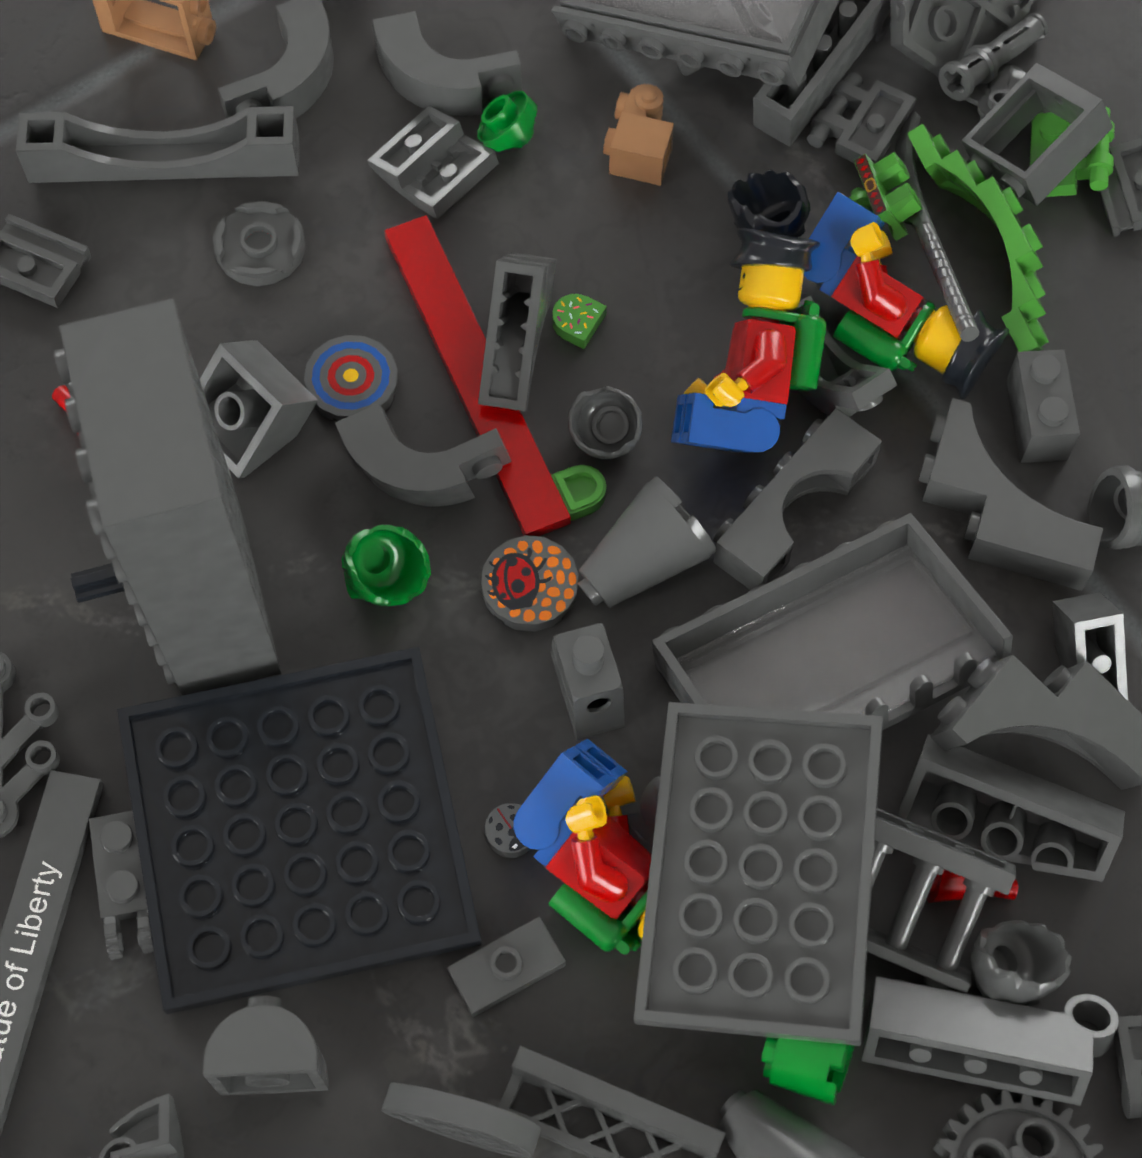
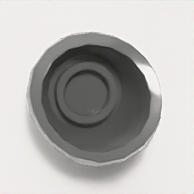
(1117, 507)

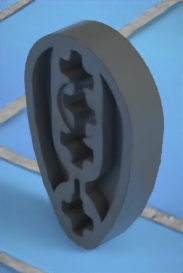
(463, 1119)

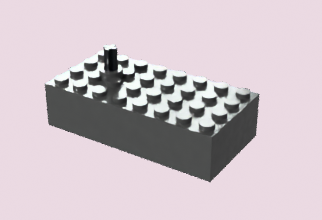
(163, 499)

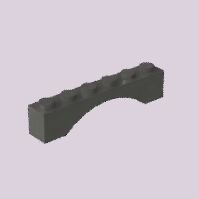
(78, 150)

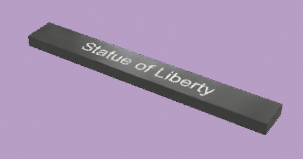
(39, 913)

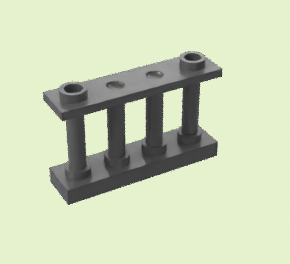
(932, 856)

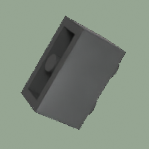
(1042, 406)

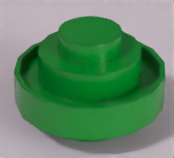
(508, 122)

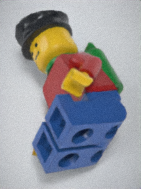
(888, 309)
(766, 351)
(588, 848)

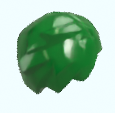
(385, 566)

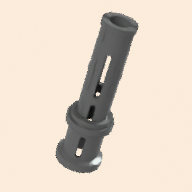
(982, 62)

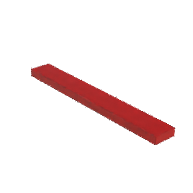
(462, 349)

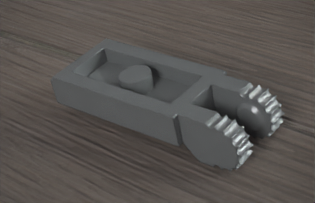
(119, 880)

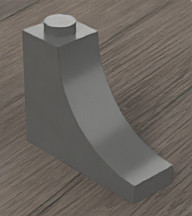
(515, 323)

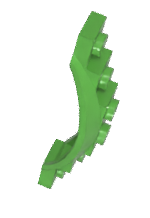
(1000, 206)

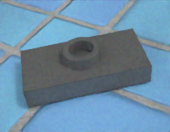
(506, 966)

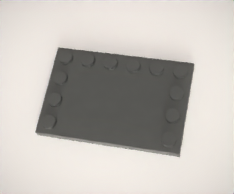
(761, 873)

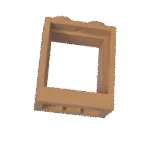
(158, 26)

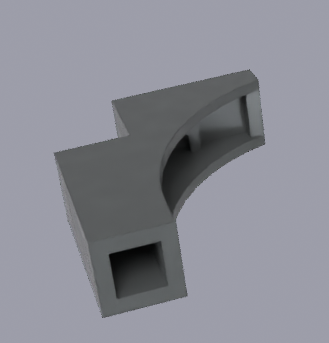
(1003, 521)
(1069, 708)

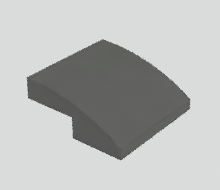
(433, 162)

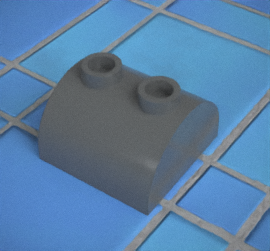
(264, 1052)

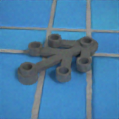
(15, 741)

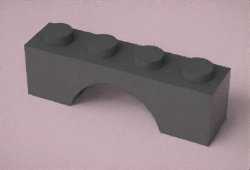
(831, 460)

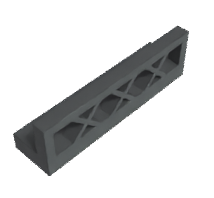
(607, 1101)

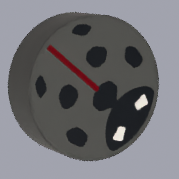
(501, 833)

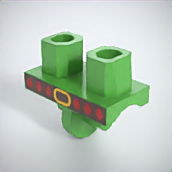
(889, 205)

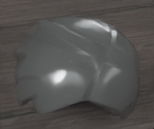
(1018, 962)

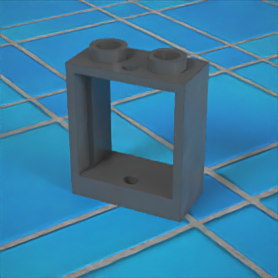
(1032, 93)

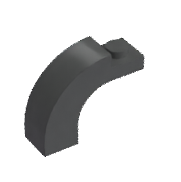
(299, 74)
(437, 80)
(846, 382)
(414, 475)

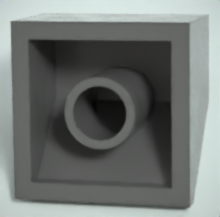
(253, 403)

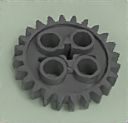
(999, 1127)

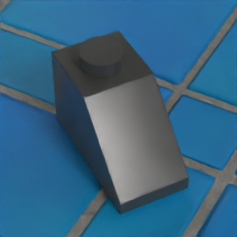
(1092, 631)

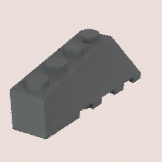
(1011, 813)

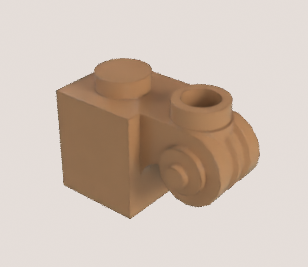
(641, 140)

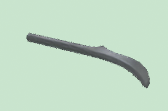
(931, 242)

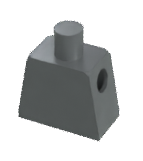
(586, 674)

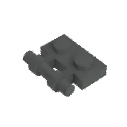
(873, 125)

